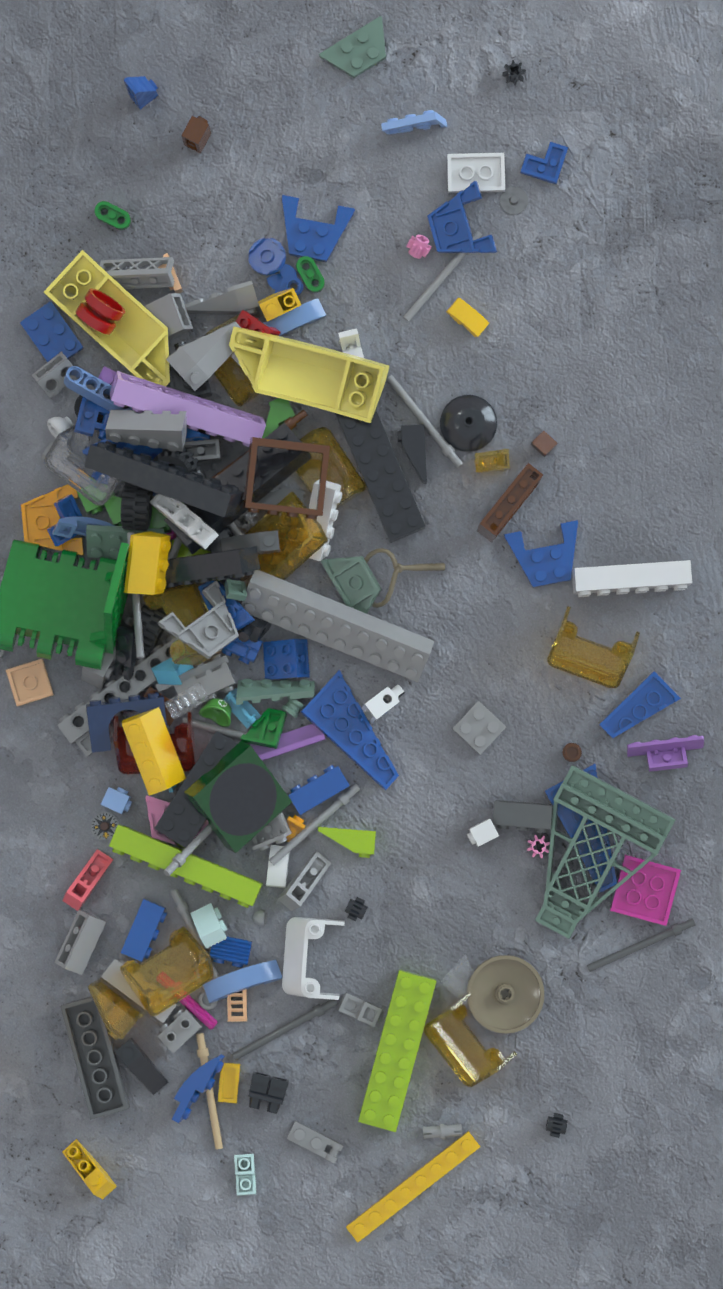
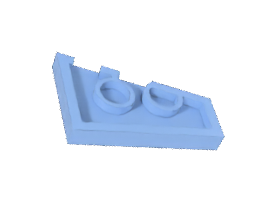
(410, 121)

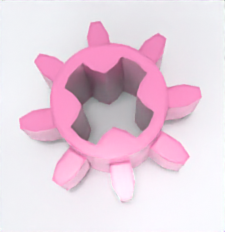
(418, 246)
(541, 841)

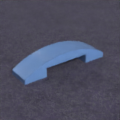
(304, 314)
(67, 526)
(242, 979)

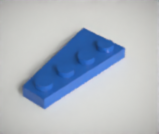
(642, 703)

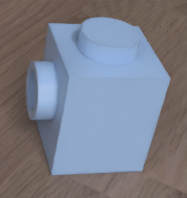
(117, 800)

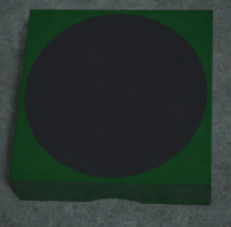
(238, 796)

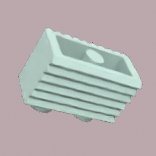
(208, 925)

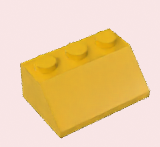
(147, 563)

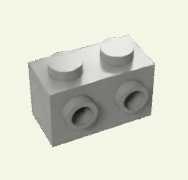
(179, 1030)

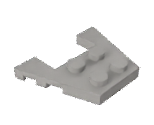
(210, 631)

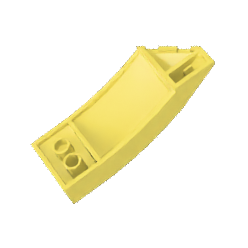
(138, 338)
(309, 373)

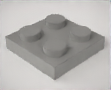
(479, 727)

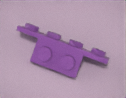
(666, 753)

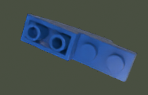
(200, 1081)

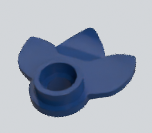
(285, 279)

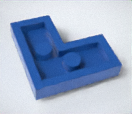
(548, 168)
(66, 508)

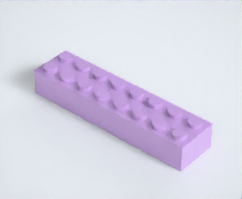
(200, 412)

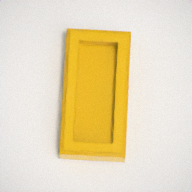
(229, 1083)

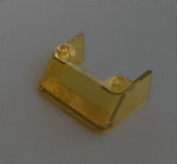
(588, 658)
(461, 1047)

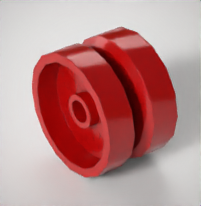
(100, 311)

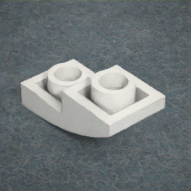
(277, 873)

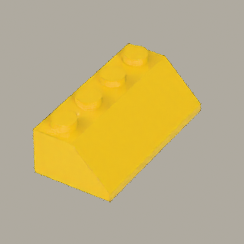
(153, 751)

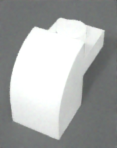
(351, 343)

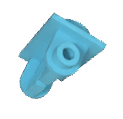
(245, 712)

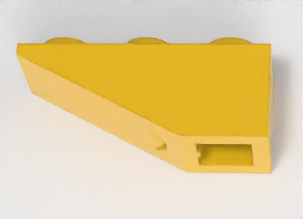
(89, 1170)

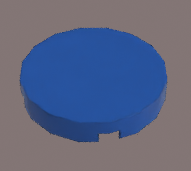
(267, 256)

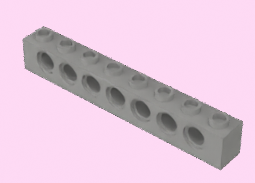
(67, 723)

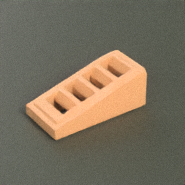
(229, 1006)

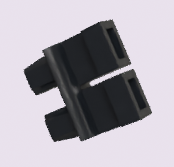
(258, 1091)

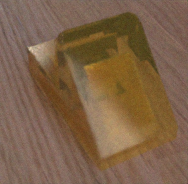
(492, 461)

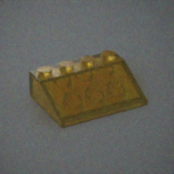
(297, 539)
(115, 1012)

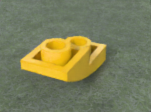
(468, 317)

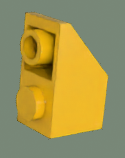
(279, 303)

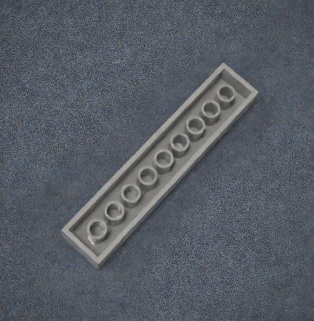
(337, 625)

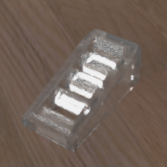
(173, 710)

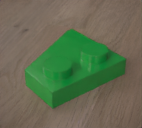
(267, 729)

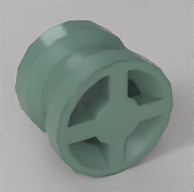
(293, 707)

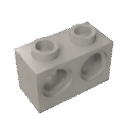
(52, 371)

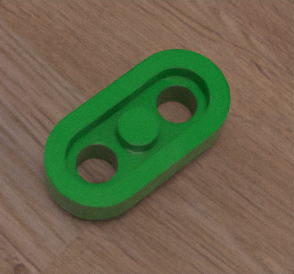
(113, 215)
(311, 274)

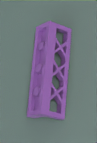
(291, 741)

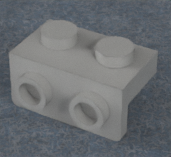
(275, 831)

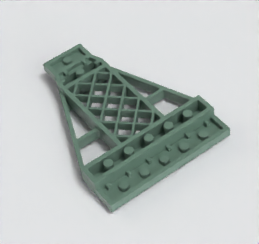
(615, 812)

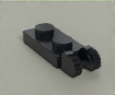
(125, 652)

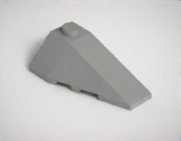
(231, 303)

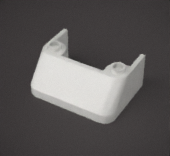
(295, 957)

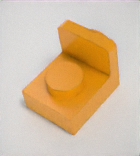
(296, 826)

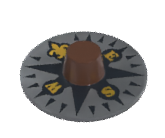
(104, 825)

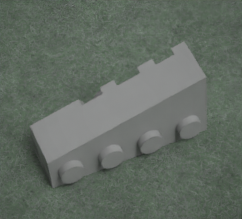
(148, 429)

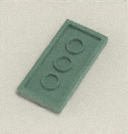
(106, 540)

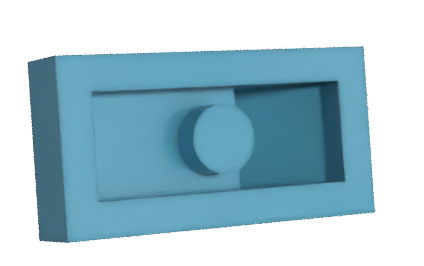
(169, 673)

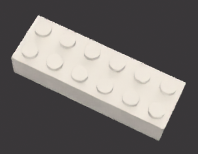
(631, 577)

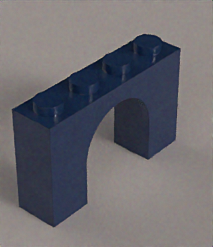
(100, 714)

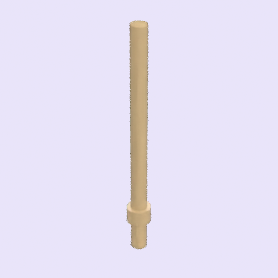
(202, 1053)

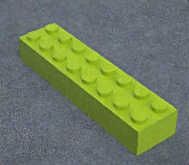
(194, 870)
(397, 1050)

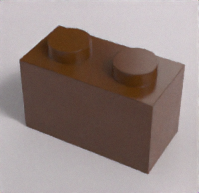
(196, 134)

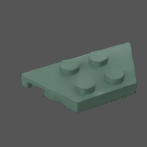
(358, 50)
(353, 581)

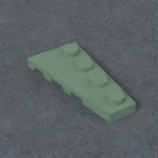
(274, 690)

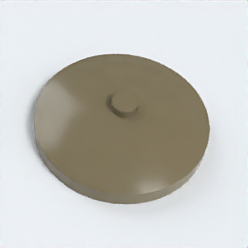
(505, 994)

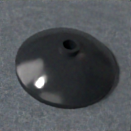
(465, 436)

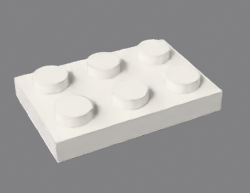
(484, 168)

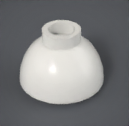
(58, 424)

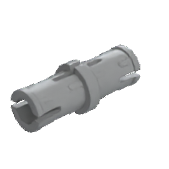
(442, 1131)

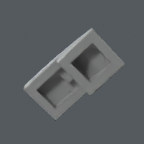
(359, 1009)

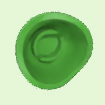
(217, 711)

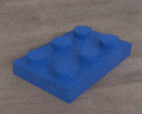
(51, 333)

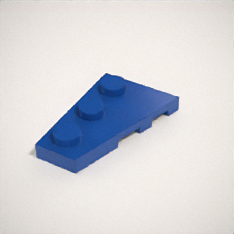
(239, 614)

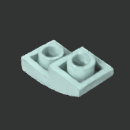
(245, 1174)

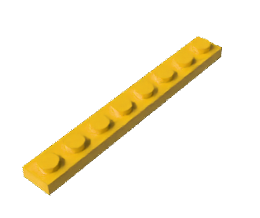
(413, 1186)

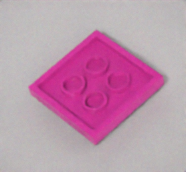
(647, 892)

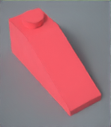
(87, 880)

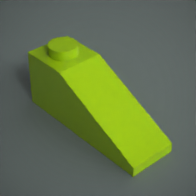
(355, 840)

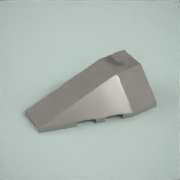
(203, 356)

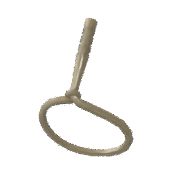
(398, 568)

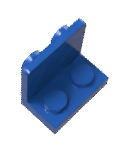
(286, 659)

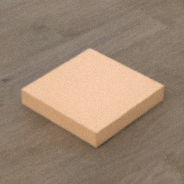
(29, 682)

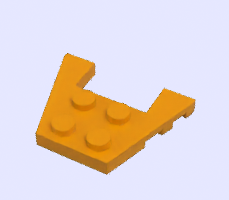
(41, 514)

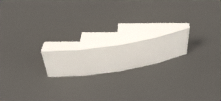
(185, 520)

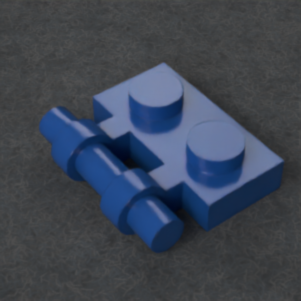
(87, 419)

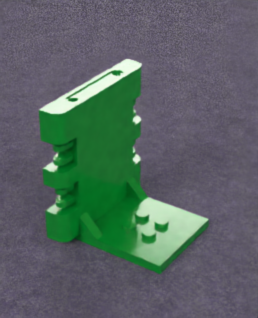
(62, 602)

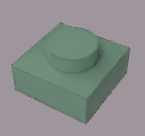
(235, 590)

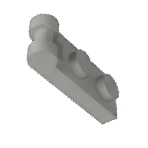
(314, 1141)

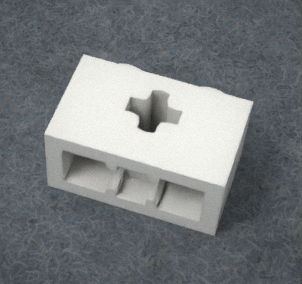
(482, 833)

